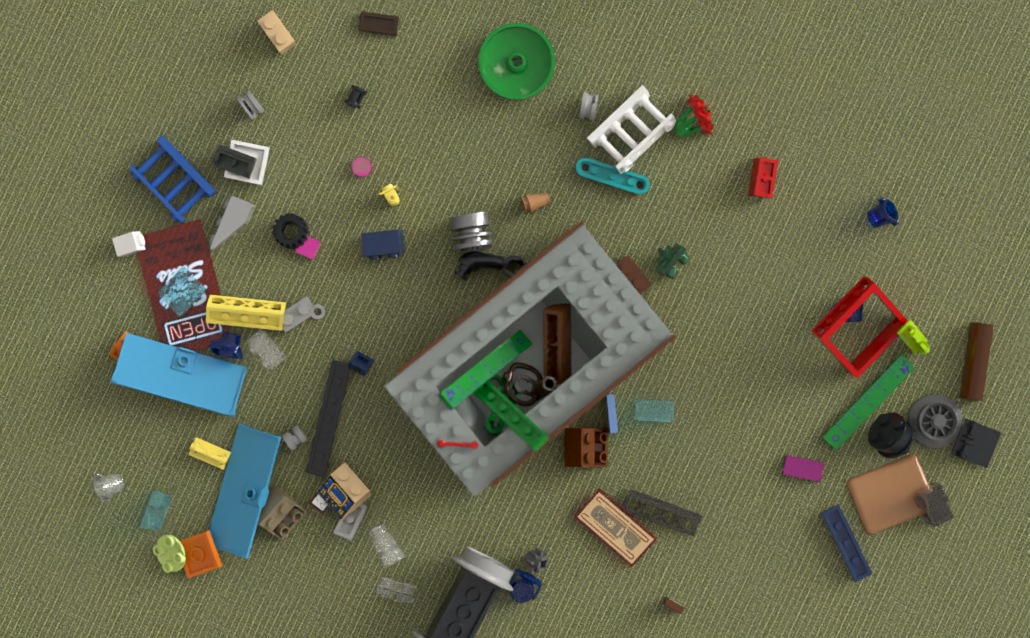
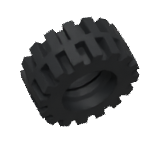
(279, 231)

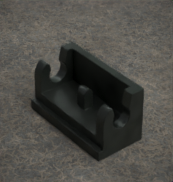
(234, 161)

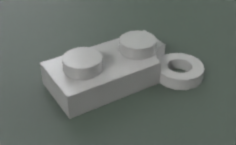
(300, 312)
(348, 526)

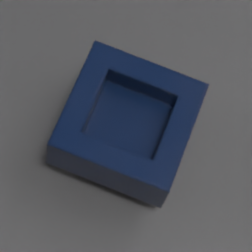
(360, 363)

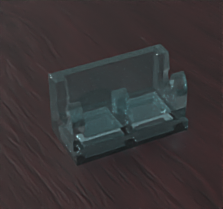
(654, 410)

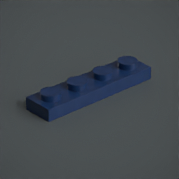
(846, 543)

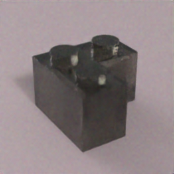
(934, 504)

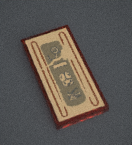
(615, 527)

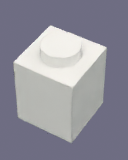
(129, 243)

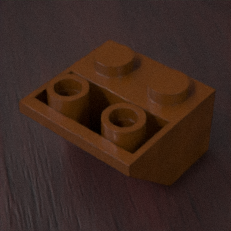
(586, 447)

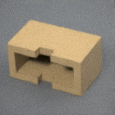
(277, 32)

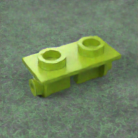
(913, 338)

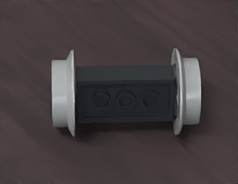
(468, 596)

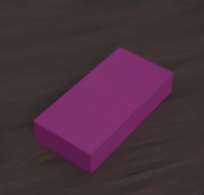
(803, 468)

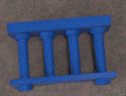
(177, 162)

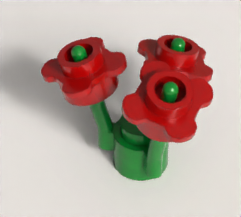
(701, 112)

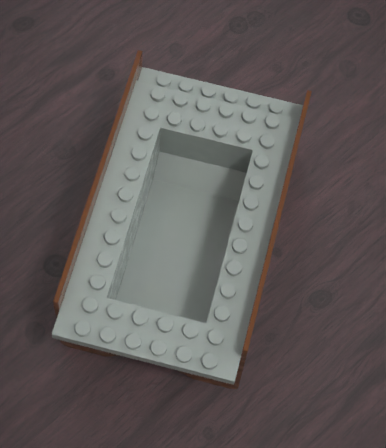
(609, 341)

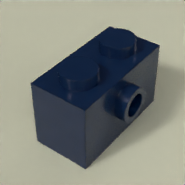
(383, 243)

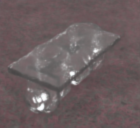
(388, 587)

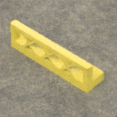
(245, 315)

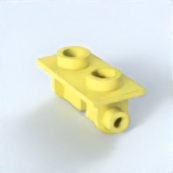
(390, 193)
(209, 453)

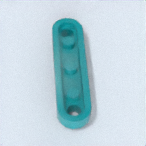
(610, 176)

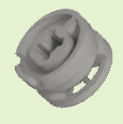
(252, 103)
(588, 106)

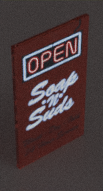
(164, 256)

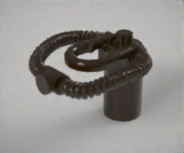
(539, 388)

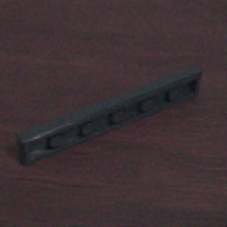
(328, 418)

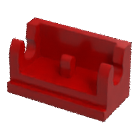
(763, 178)

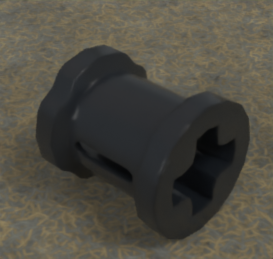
(355, 97)

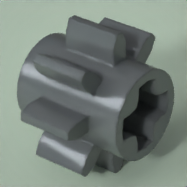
(536, 560)

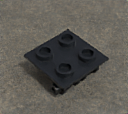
(976, 443)

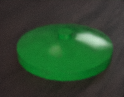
(516, 61)

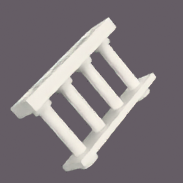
(627, 111)

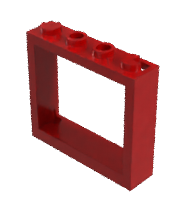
(843, 311)

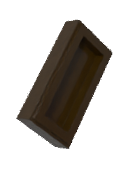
(378, 23)

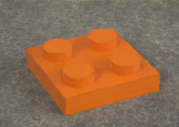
(200, 554)

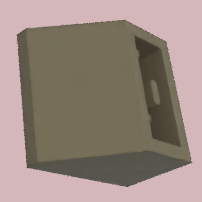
(280, 513)

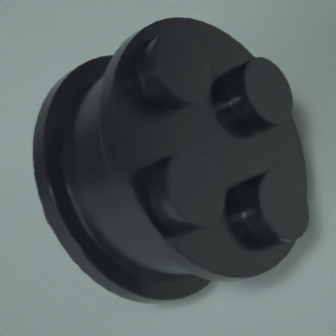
(891, 435)

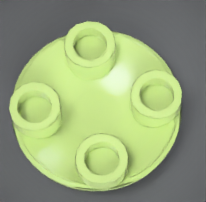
(170, 553)

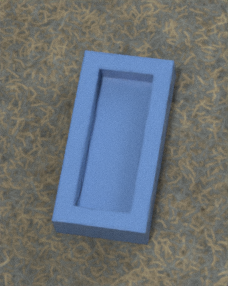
(611, 413)

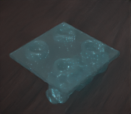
(182, 291)
(155, 510)

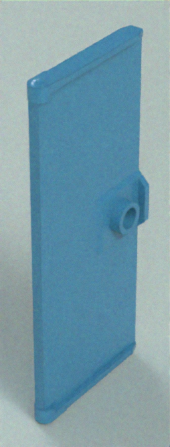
(179, 375)
(244, 490)

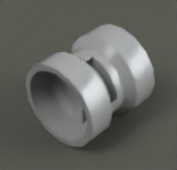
(294, 437)

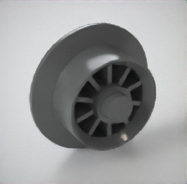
(935, 420)

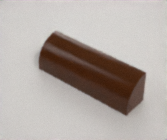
(557, 341)
(976, 361)

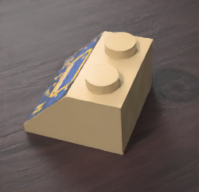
(343, 491)

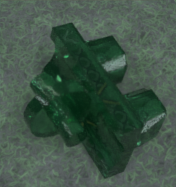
(669, 257)

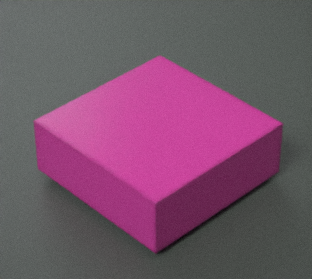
(309, 248)

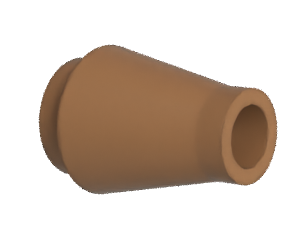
(534, 201)

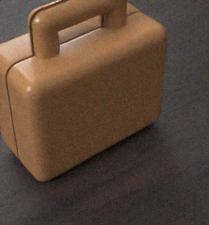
(887, 494)

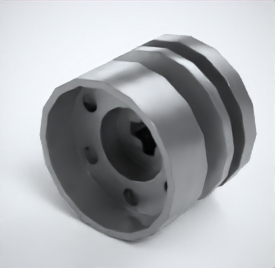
(470, 231)

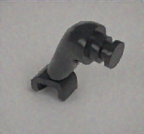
(475, 260)

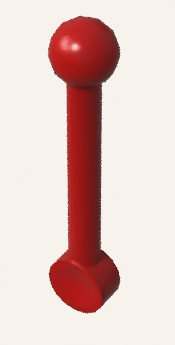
(474, 445)

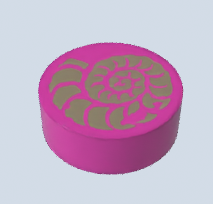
(361, 167)

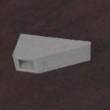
(235, 217)

